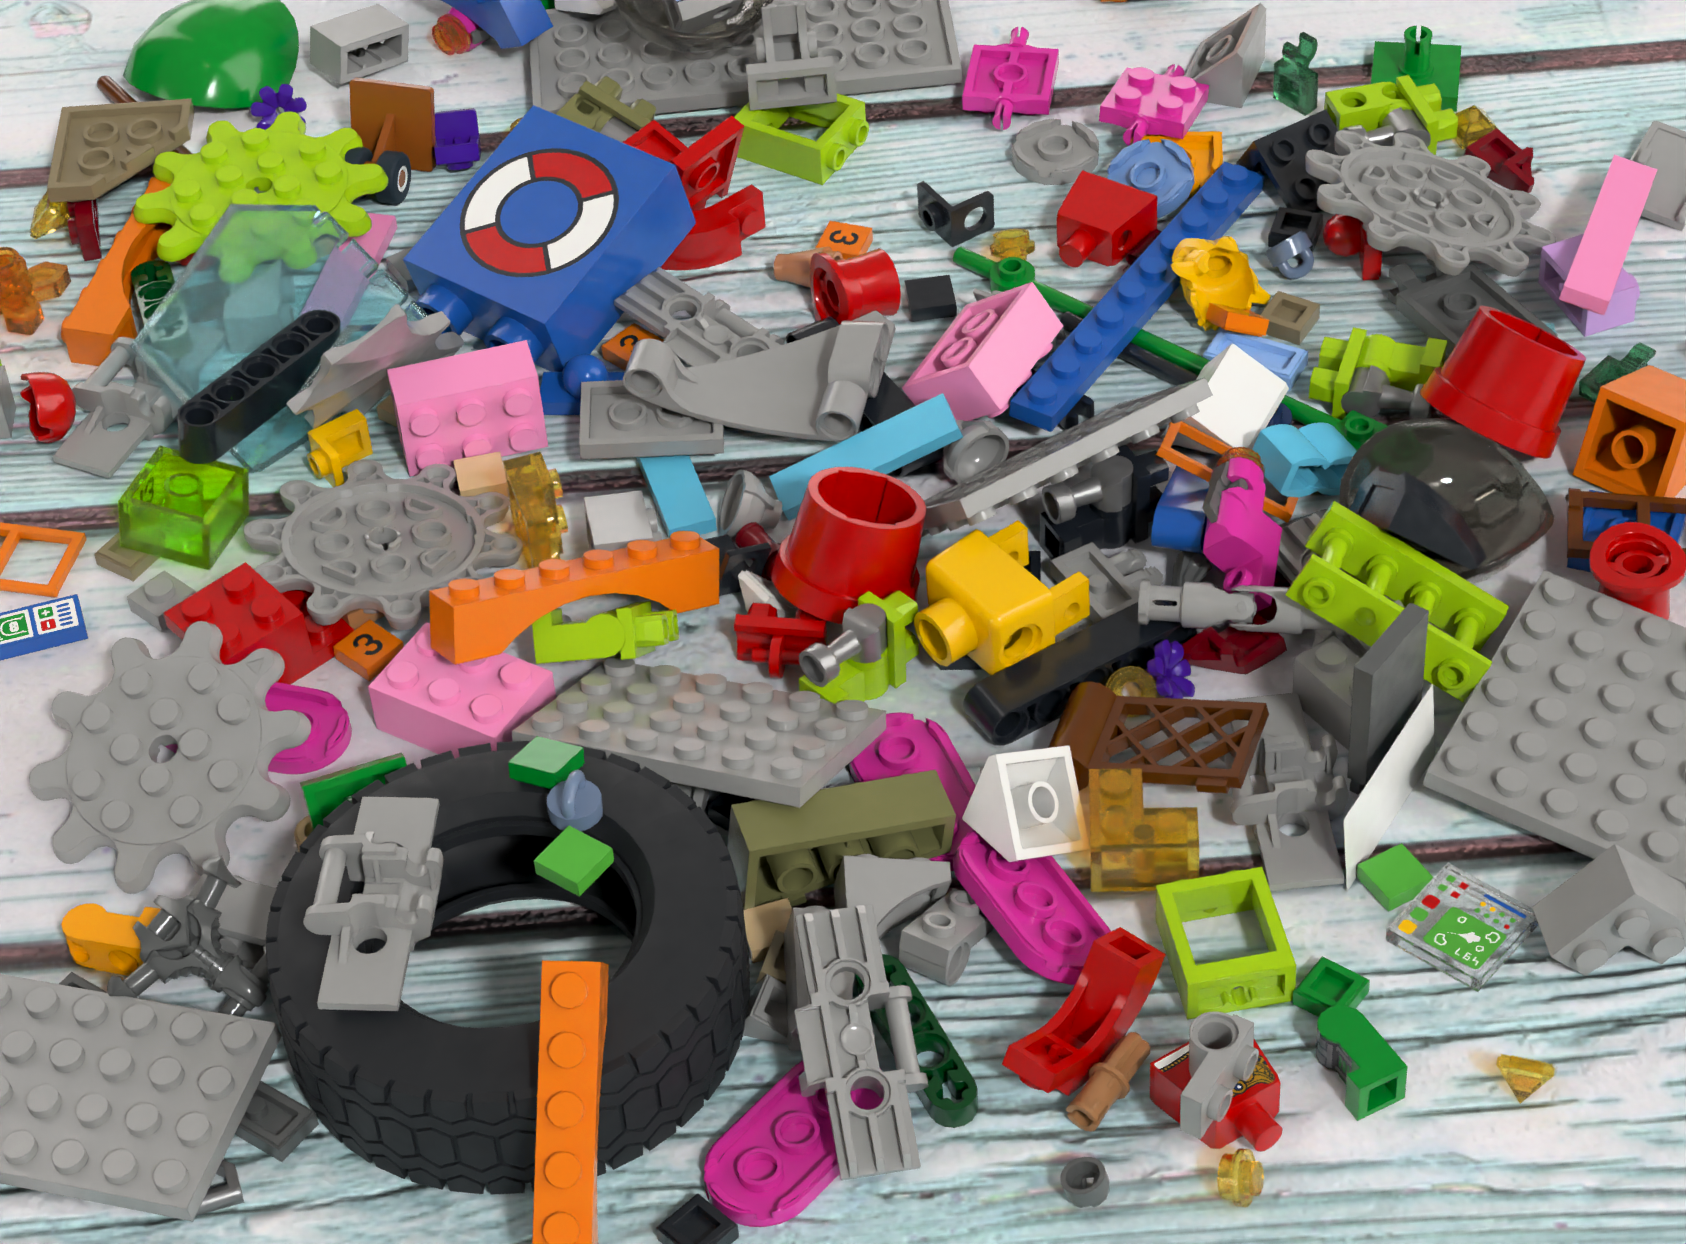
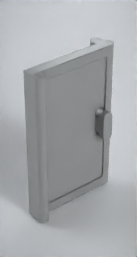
(1665, 150)

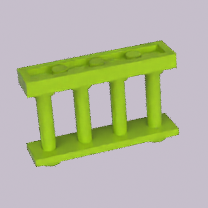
(1403, 575)

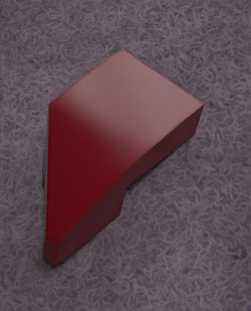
(1507, 161)
(1234, 649)

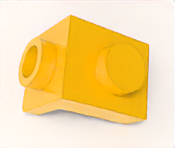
(338, 445)

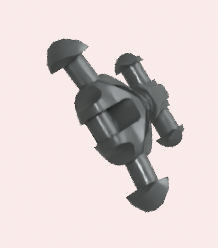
(186, 942)

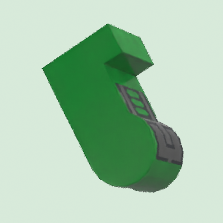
(1362, 1058)

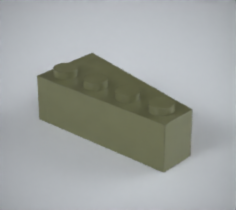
(796, 850)

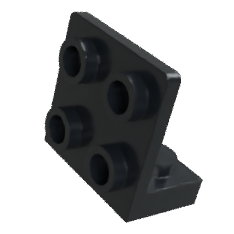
(1283, 159)

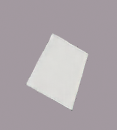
(1389, 787)

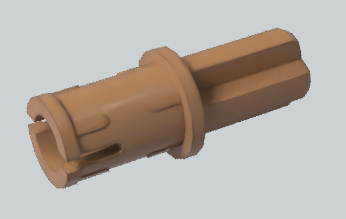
(1108, 1082)

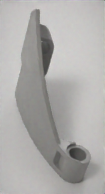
(791, 390)

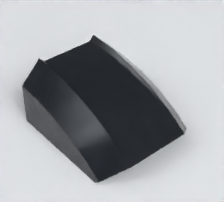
(1417, 517)

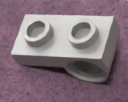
(942, 937)
(1218, 1058)

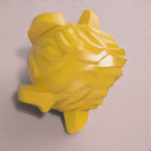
(1216, 274)

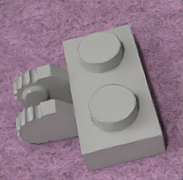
(1112, 580)

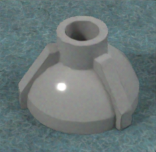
(978, 450)
(747, 503)

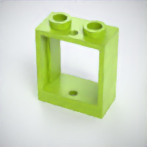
(798, 155)
(1209, 986)

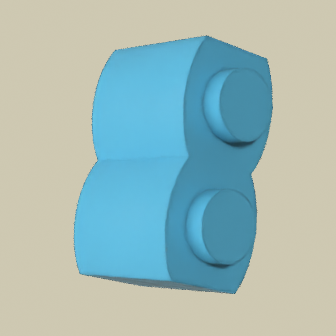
(1304, 458)

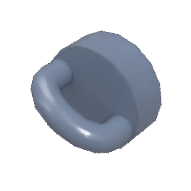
(1289, 248)
(575, 803)

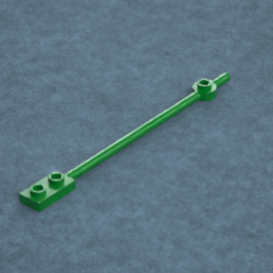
(1017, 272)

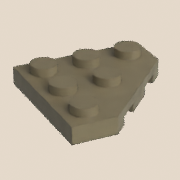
(111, 143)

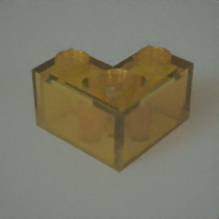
(1134, 844)

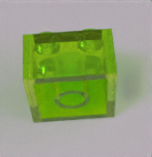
(183, 508)

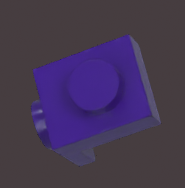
(457, 138)

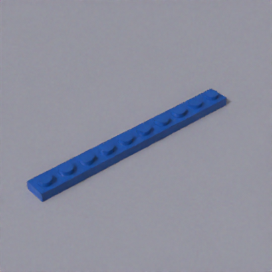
(1131, 300)

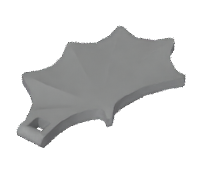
(357, 372)

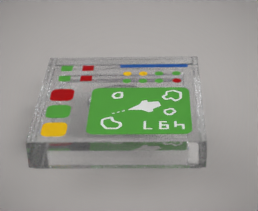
(1462, 927)

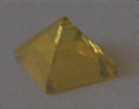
(1472, 125)
(48, 217)
(1525, 1074)

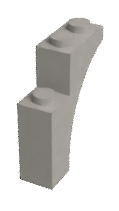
(898, 893)

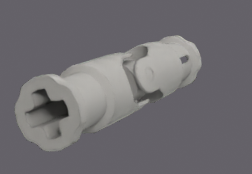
(1204, 606)

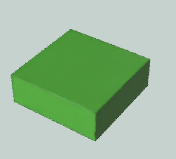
(574, 861)
(1393, 876)

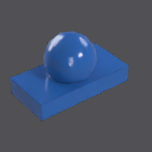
(562, 390)

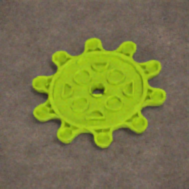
(276, 160)

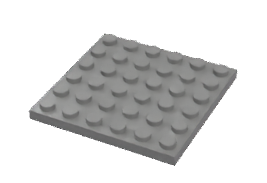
(1579, 728)

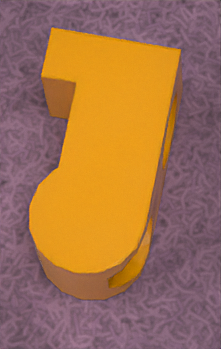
(105, 938)

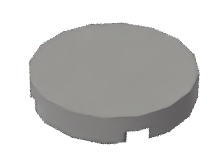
(1055, 152)

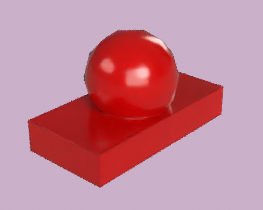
(1347, 237)

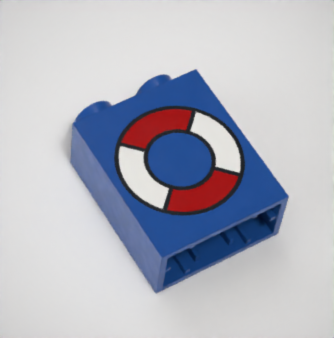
(550, 239)

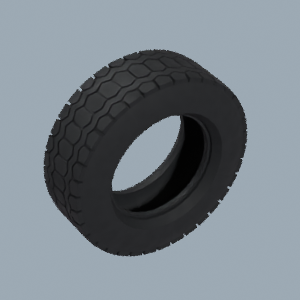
(465, 1098)

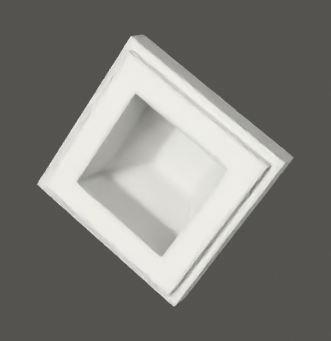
(760, 590)

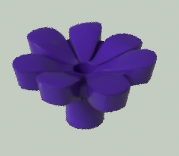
(272, 101)
(1170, 671)

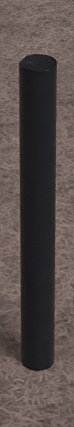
(1140, 357)

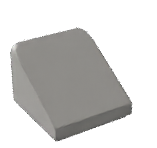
(767, 1011)

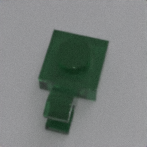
(1293, 79)
(1612, 369)

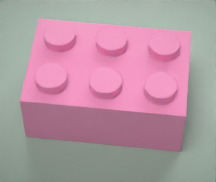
(987, 353)
(468, 406)
(456, 705)

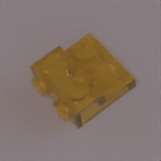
(534, 507)

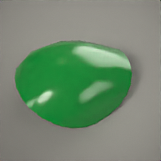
(216, 52)

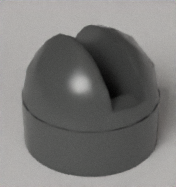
(1075, 1183)

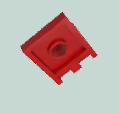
(704, 165)

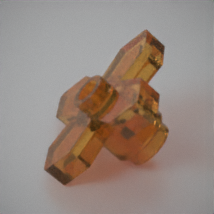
(25, 287)

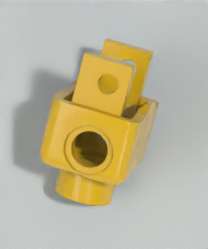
(991, 605)

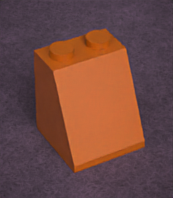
(1637, 435)

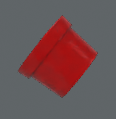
(1507, 382)
(848, 539)

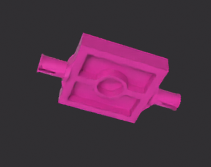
(1010, 79)
(1154, 103)

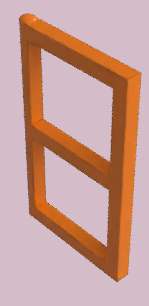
(1166, 452)
(15, 532)

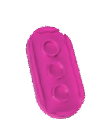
(328, 734)
(915, 748)
(1031, 908)
(776, 1154)

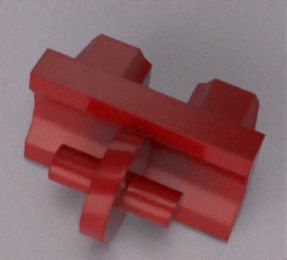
(774, 639)

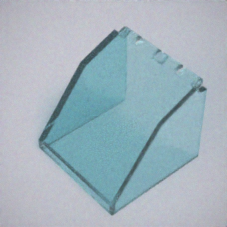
(246, 286)

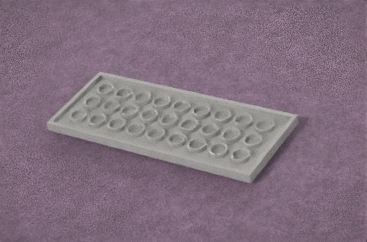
(871, 41)

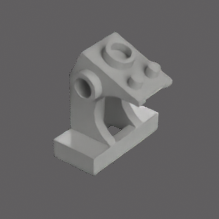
(788, 53)

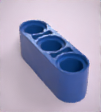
(1179, 515)

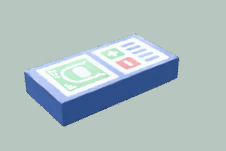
(41, 627)

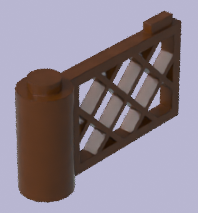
(1096, 732)

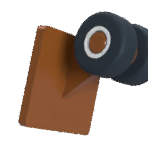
(395, 131)

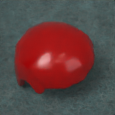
(51, 405)

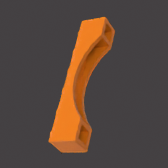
(106, 302)
(487, 614)
(568, 1101)

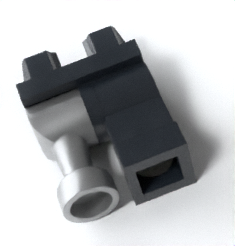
(1104, 508)

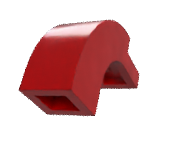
(719, 231)
(1092, 1018)

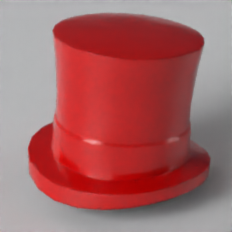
(854, 286)
(1638, 566)

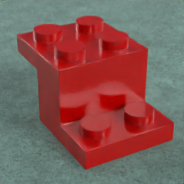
(258, 617)

